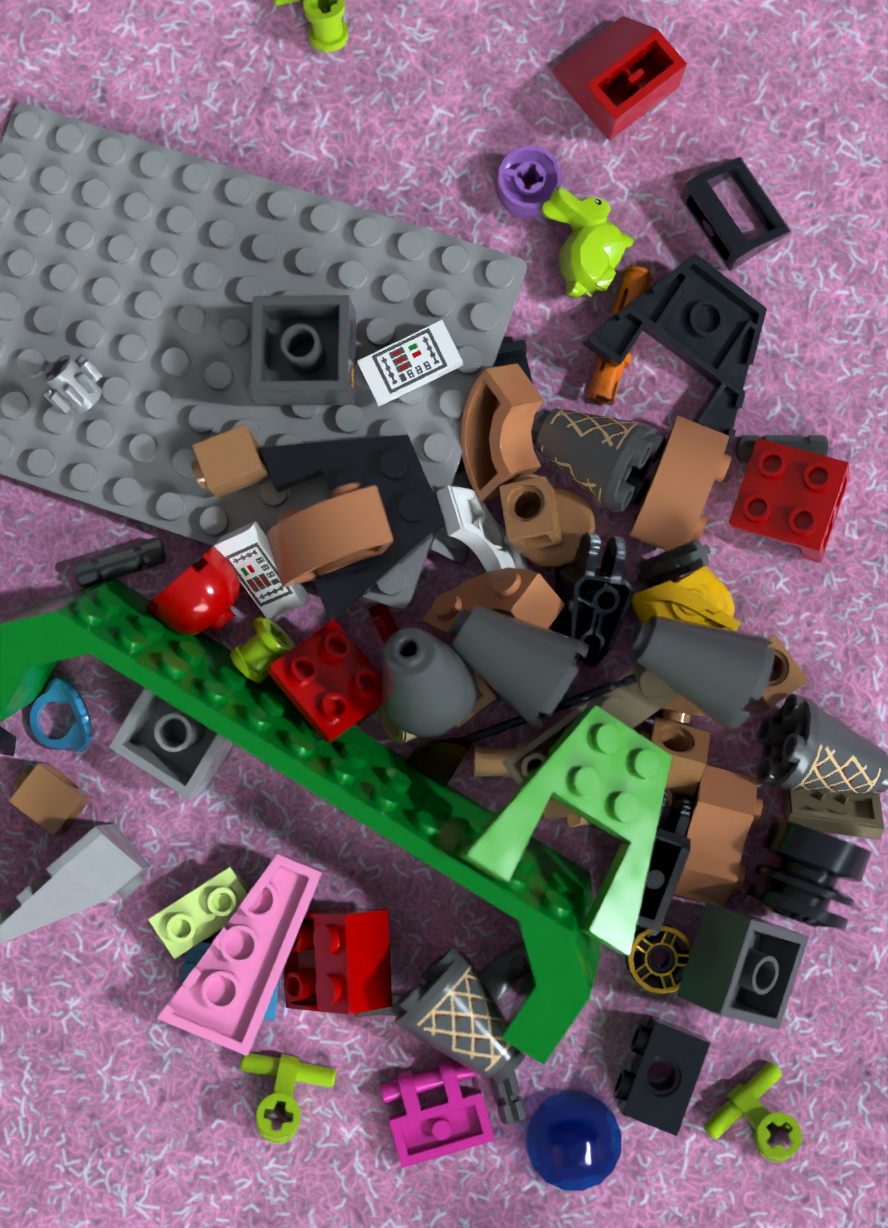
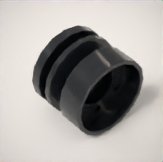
(808, 873)

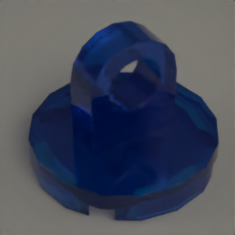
(573, 1140)

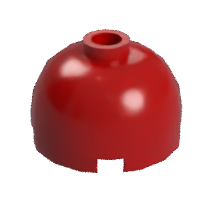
(199, 597)

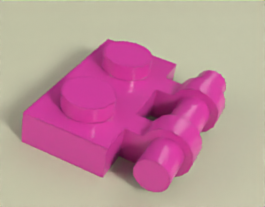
(441, 1126)

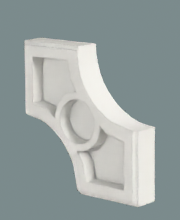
(476, 527)

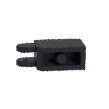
(666, 863)

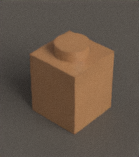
(229, 462)

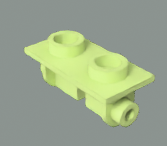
(200, 912)

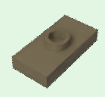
(836, 812)

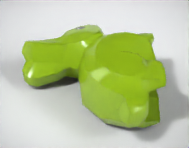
(593, 246)

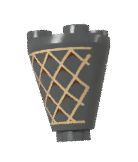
(599, 453)
(818, 752)
(458, 1017)

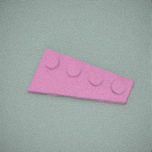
(240, 970)

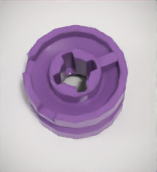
(523, 163)

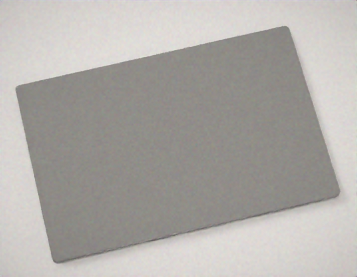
(154, 278)

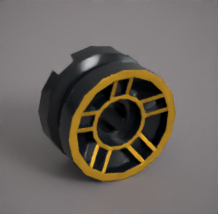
(639, 964)

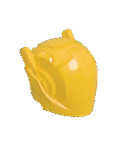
(693, 598)

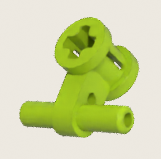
(327, 28)
(262, 649)
(287, 1071)
(744, 1102)

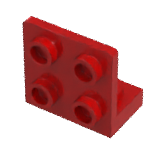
(791, 496)
(329, 681)

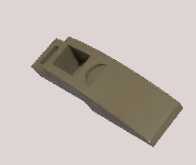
(627, 704)

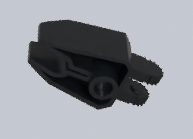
(593, 596)

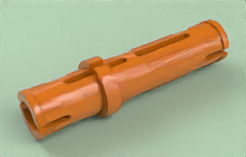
(606, 377)

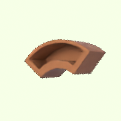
(498, 429)
(681, 485)
(329, 534)
(506, 591)
(717, 834)

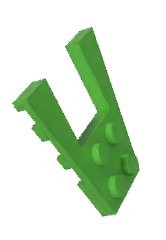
(609, 780)

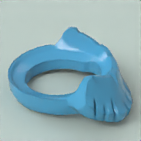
(79, 735)

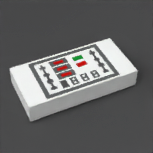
(410, 363)
(256, 570)

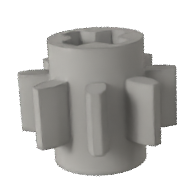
(72, 384)

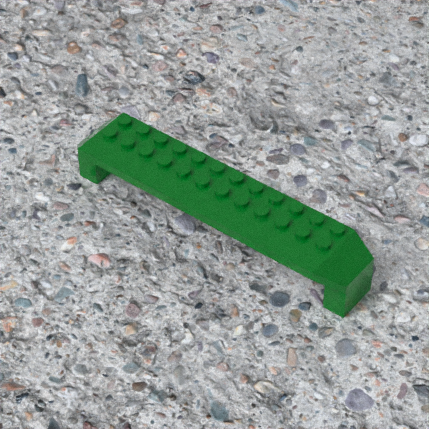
(351, 773)

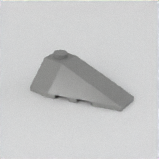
(82, 877)

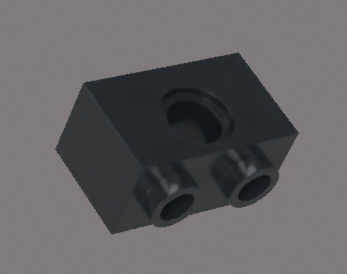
(662, 1103)

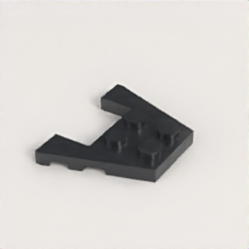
(700, 321)
(403, 490)

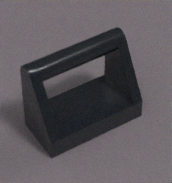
(718, 223)

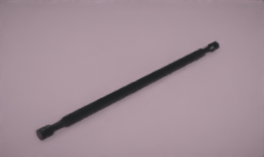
(563, 704)

